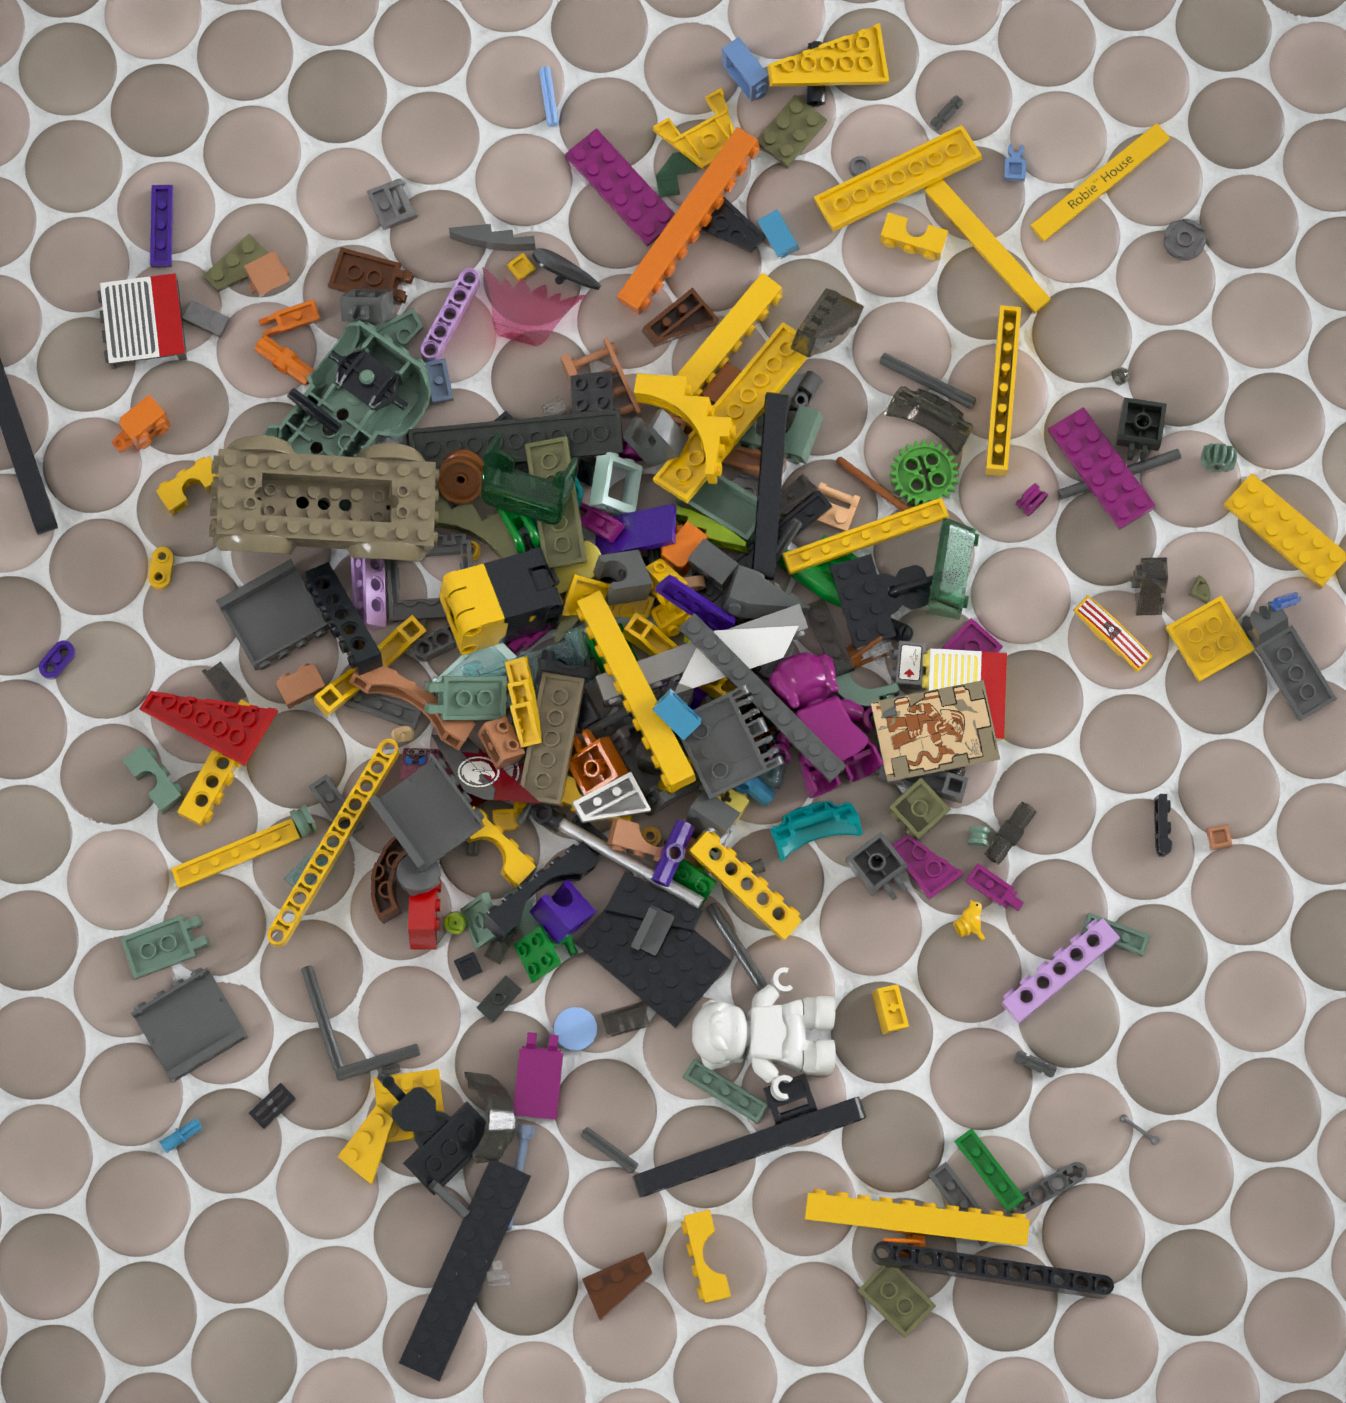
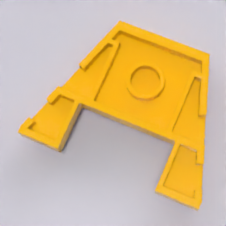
(706, 139)

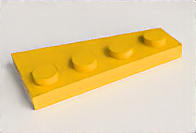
(583, 586)

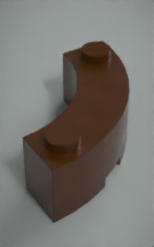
(385, 881)

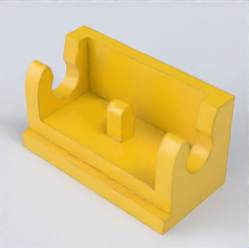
(890, 1009)

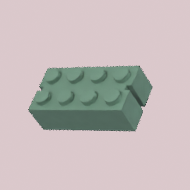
(726, 505)

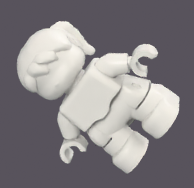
(768, 1034)

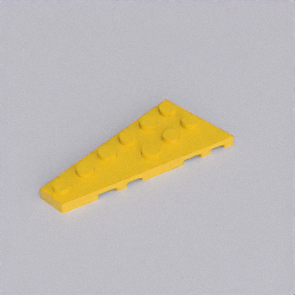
(843, 61)

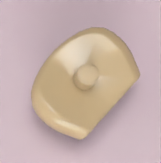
(402, 734)

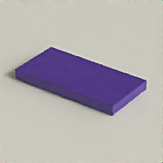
(642, 530)

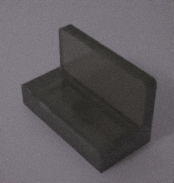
(224, 683)

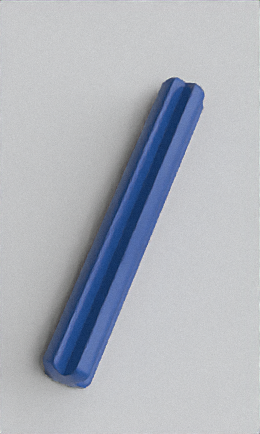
(1285, 601)

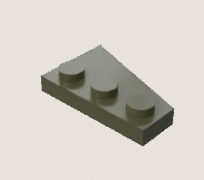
(230, 268)

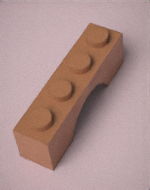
(627, 836)

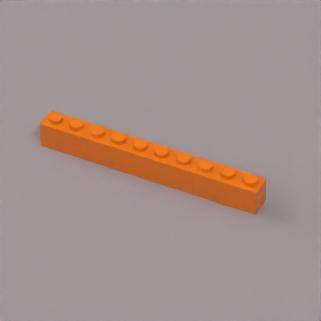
(688, 221)

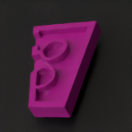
(925, 867)

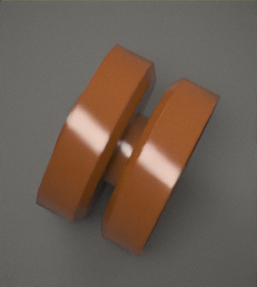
(460, 476)

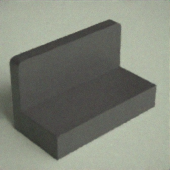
(652, 930)

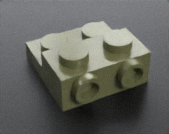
(919, 809)

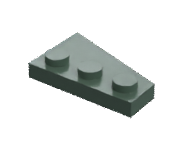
(402, 328)

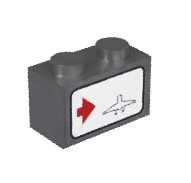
(909, 664)

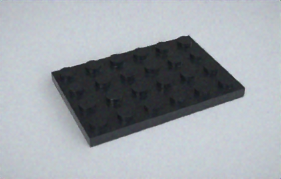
(666, 981)

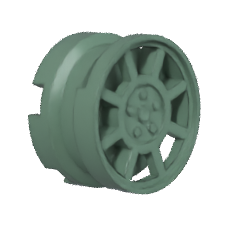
(303, 821)

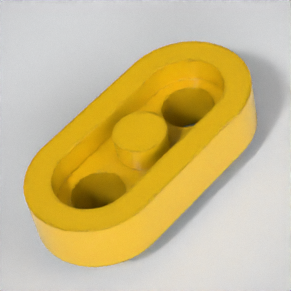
(161, 567)

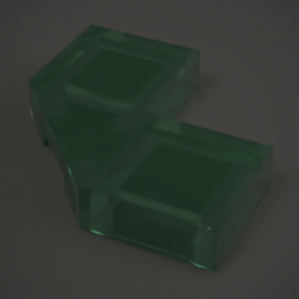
(667, 177)

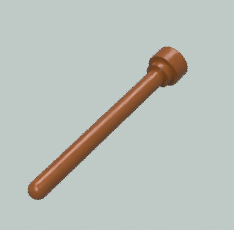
(872, 484)

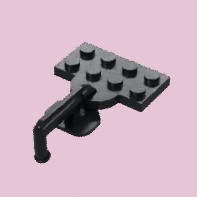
(868, 601)
(442, 1139)

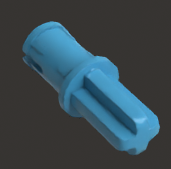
(181, 1135)

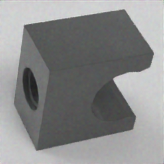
(659, 441)
(712, 564)
(629, 571)
(711, 816)

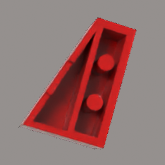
(423, 919)

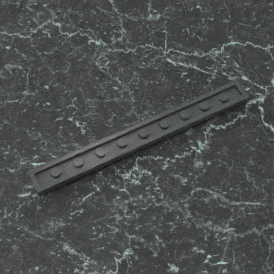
(764, 699)

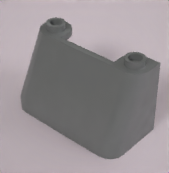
(626, 742)

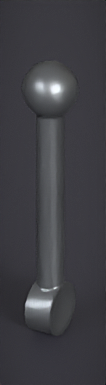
(1154, 1139)

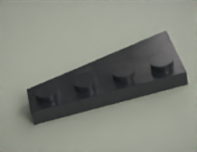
(635, 897)

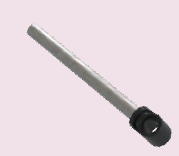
(557, 821)

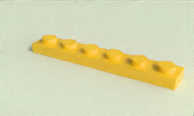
(235, 853)

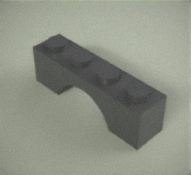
(945, 785)

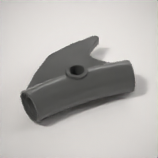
(800, 391)

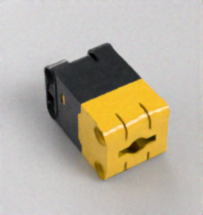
(500, 601)

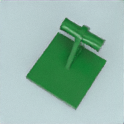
(694, 879)
(539, 953)

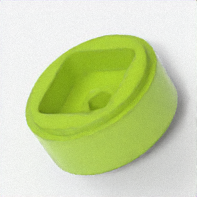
(455, 922)

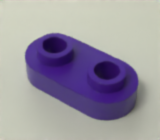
(55, 659)

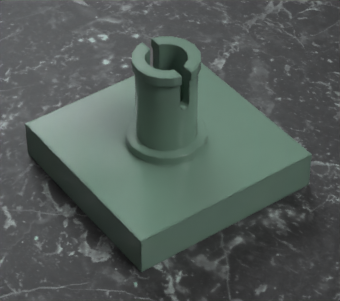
(475, 916)

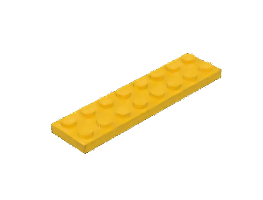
(897, 178)

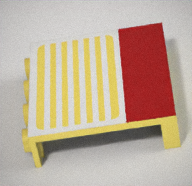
(960, 667)

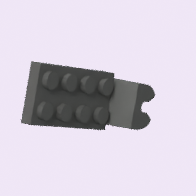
(1288, 661)

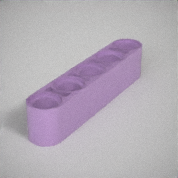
(450, 306)

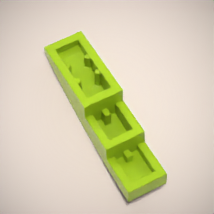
(717, 533)

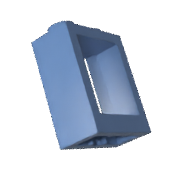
(745, 69)

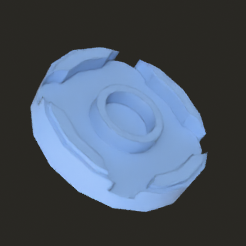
(575, 1029)

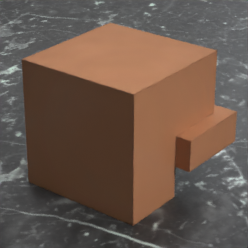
(266, 274)

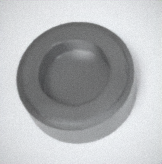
(859, 165)

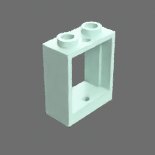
(601, 482)

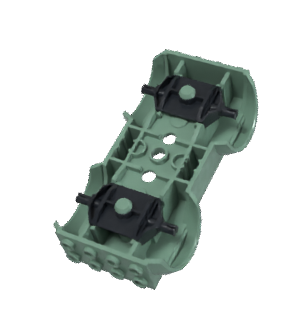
(370, 380)

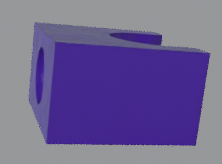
(564, 916)

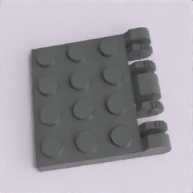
(725, 745)

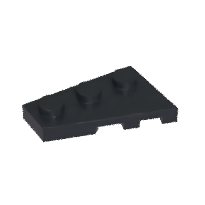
(734, 227)

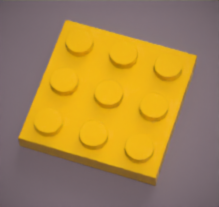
(1210, 639)
(426, 1079)

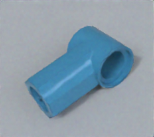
(758, 790)

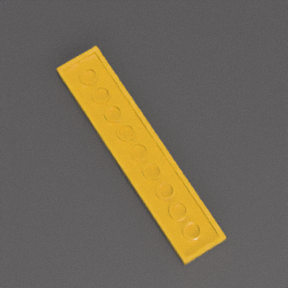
(742, 402)

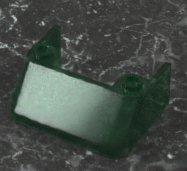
(523, 492)
(951, 569)

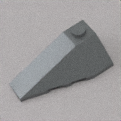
(753, 596)

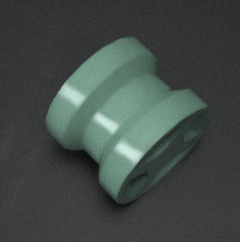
(978, 836)

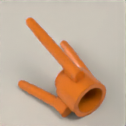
(914, 1239)

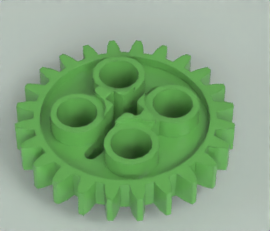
(905, 478)

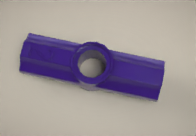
(666, 865)

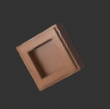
(1219, 837)

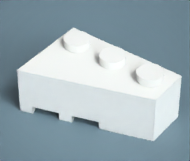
(612, 800)

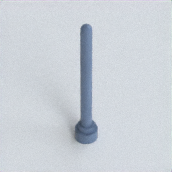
(525, 1134)

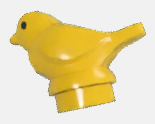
(970, 921)

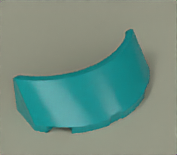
(813, 823)

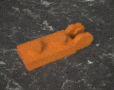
(291, 318)

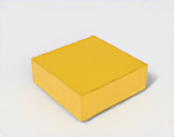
(521, 267)

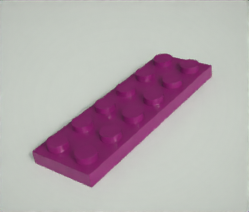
(620, 186)
(1101, 468)

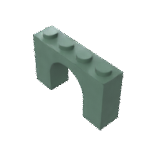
(798, 439)

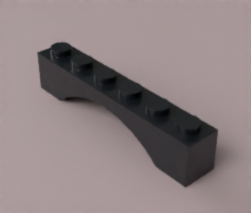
(573, 867)

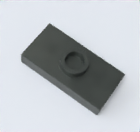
(499, 999)

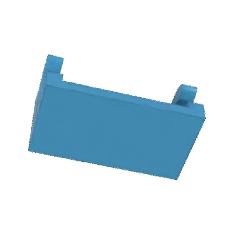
(778, 234)
(677, 714)

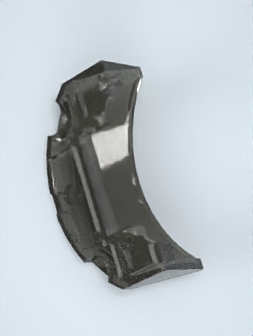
(933, 414)
(499, 1117)

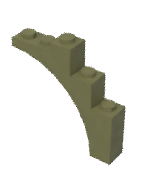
(466, 519)

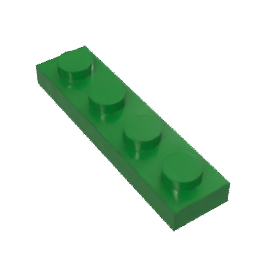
(989, 1170)

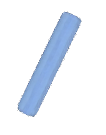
(548, 96)

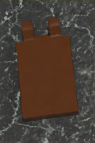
(367, 271)

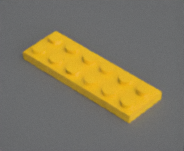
(1286, 530)

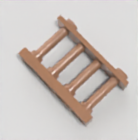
(571, 367)

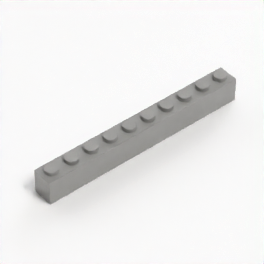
(673, 663)

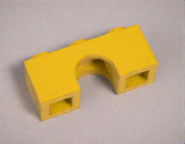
(929, 245)
(173, 492)

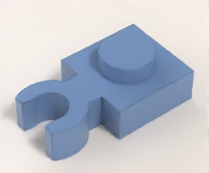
(1015, 167)

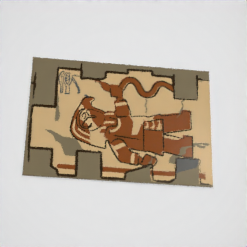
(935, 730)

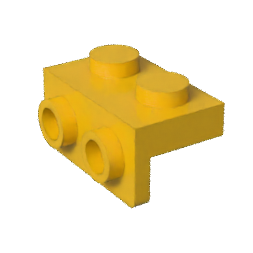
(658, 571)

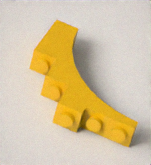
(676, 396)

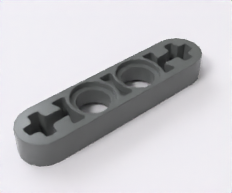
(1048, 1189)

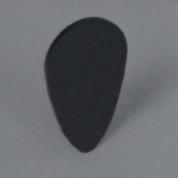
(563, 268)

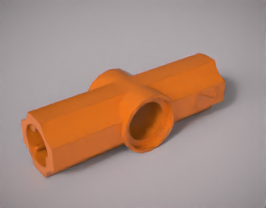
(283, 359)

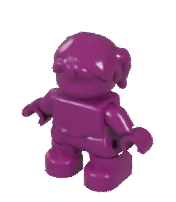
(802, 686)

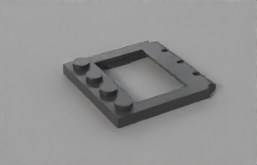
(425, 608)

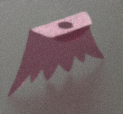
(524, 311)

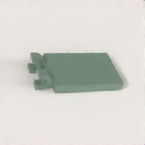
(469, 697)
(163, 945)

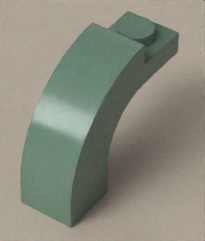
(850, 690)

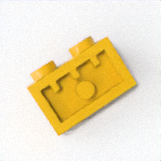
(669, 620)

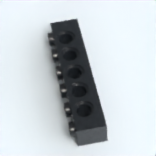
(343, 618)

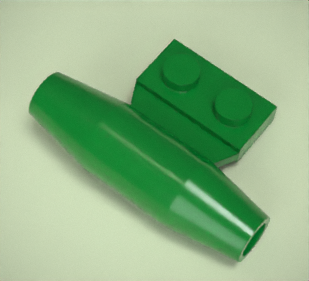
(819, 578)

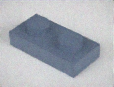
(440, 381)

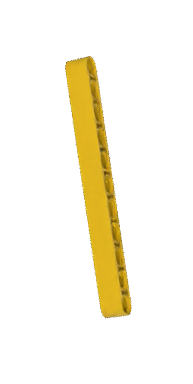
(333, 832)

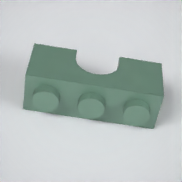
(143, 763)

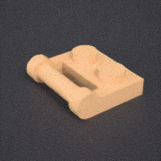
(838, 517)

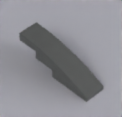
(483, 237)

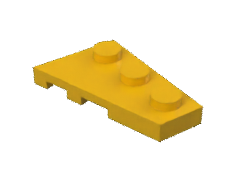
(367, 1145)

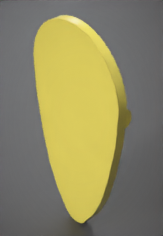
(583, 569)

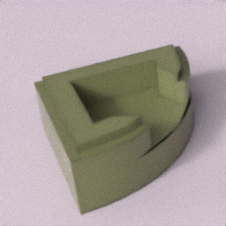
(1200, 590)

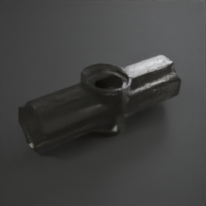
(1010, 833)

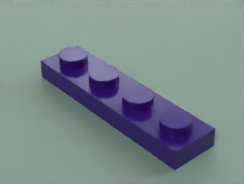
(161, 226)
(692, 603)

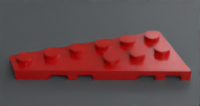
(220, 725)

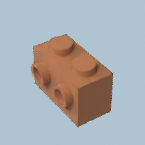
(300, 685)
(501, 742)

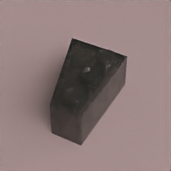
(1149, 582)

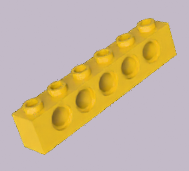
(199, 789)
(700, 852)

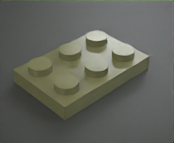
(791, 131)
(897, 1299)

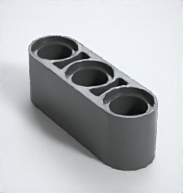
(435, 648)

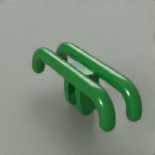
(514, 523)

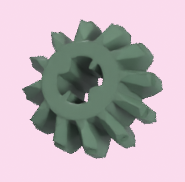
(1218, 457)

